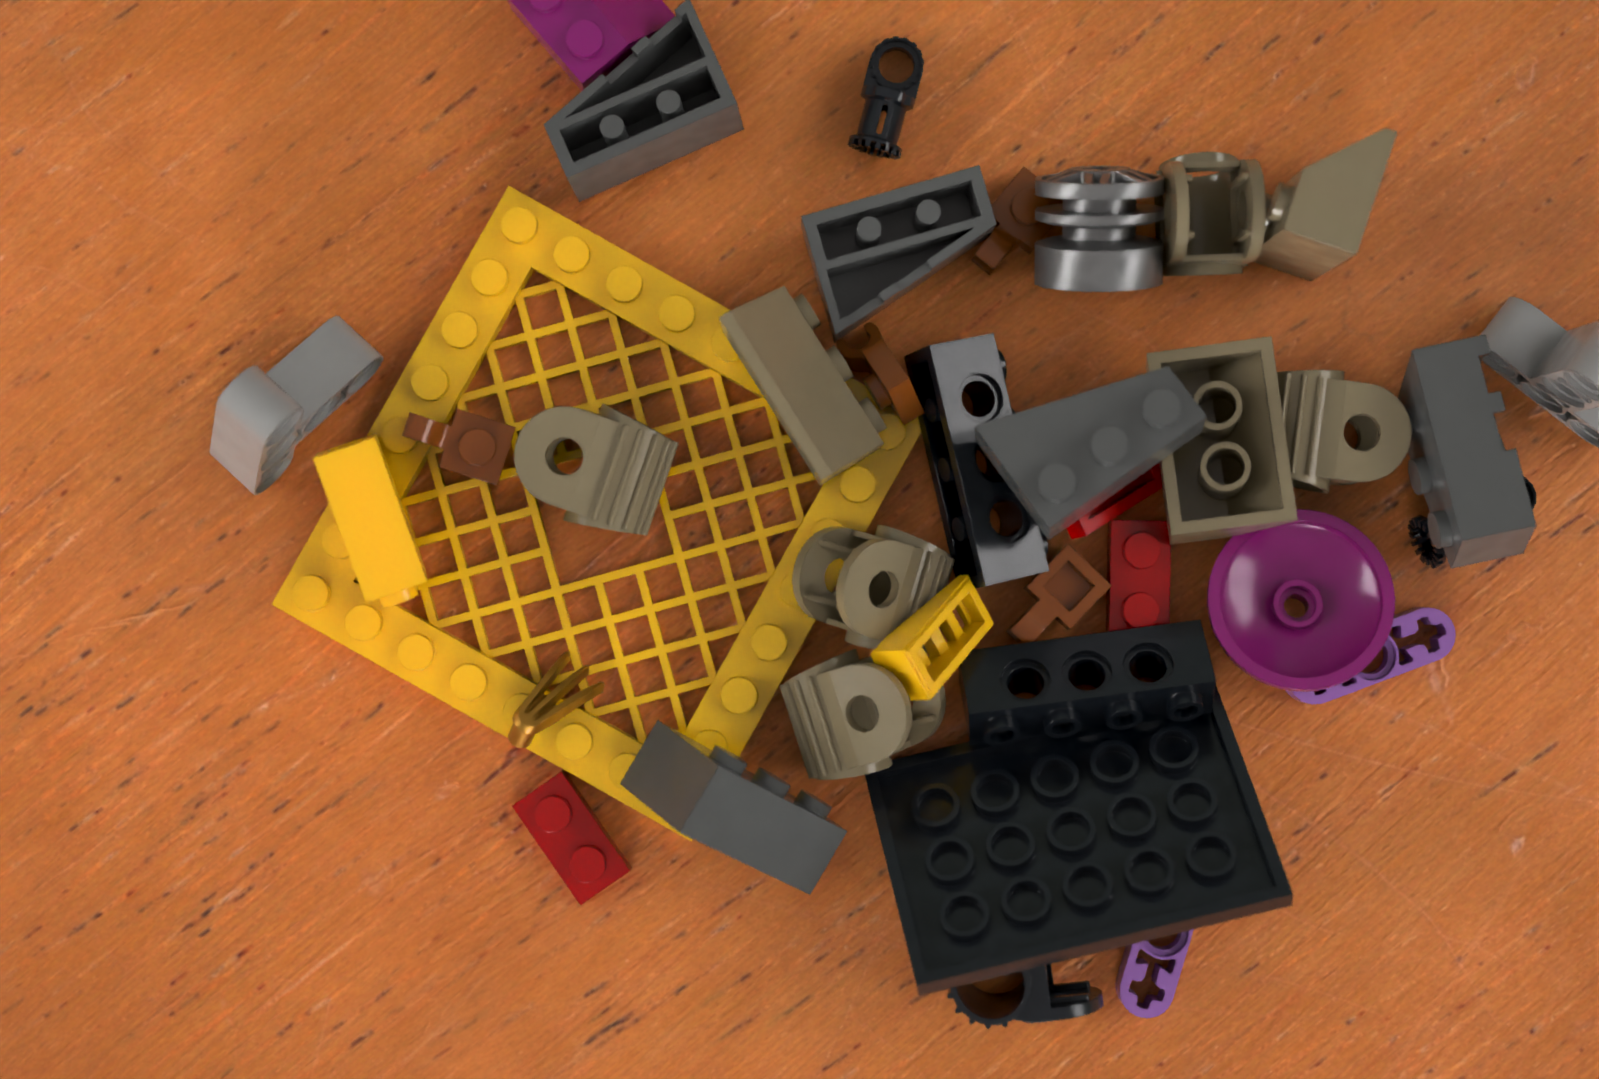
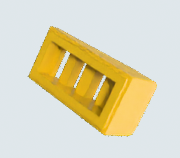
(903, 650)

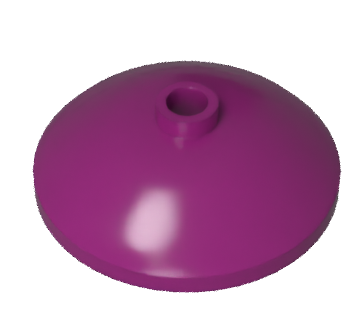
(1334, 576)

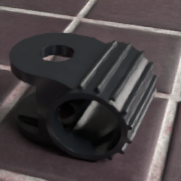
(1031, 1001)

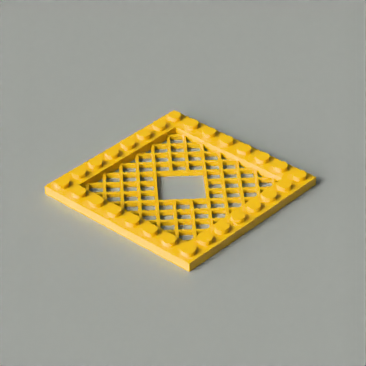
(514, 244)

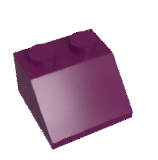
(591, 34)

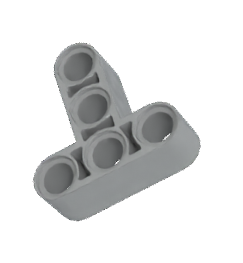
(1548, 364)
(269, 413)

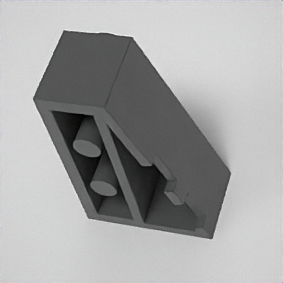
(646, 110)
(893, 242)
(1089, 445)
(1459, 458)
(732, 809)

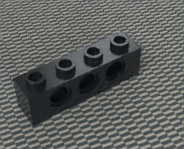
(961, 488)
(1107, 660)

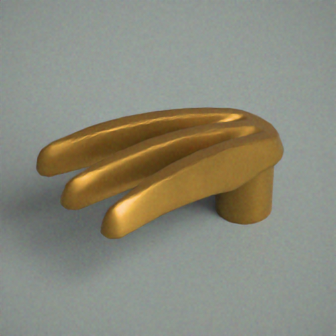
(541, 711)

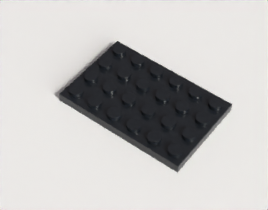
(1071, 845)

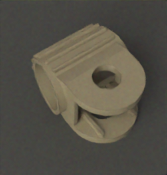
(1211, 220)
(1314, 416)
(619, 472)
(878, 585)
(855, 716)

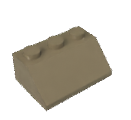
(1324, 209)
(803, 382)
(1238, 467)

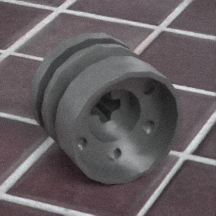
(1099, 230)

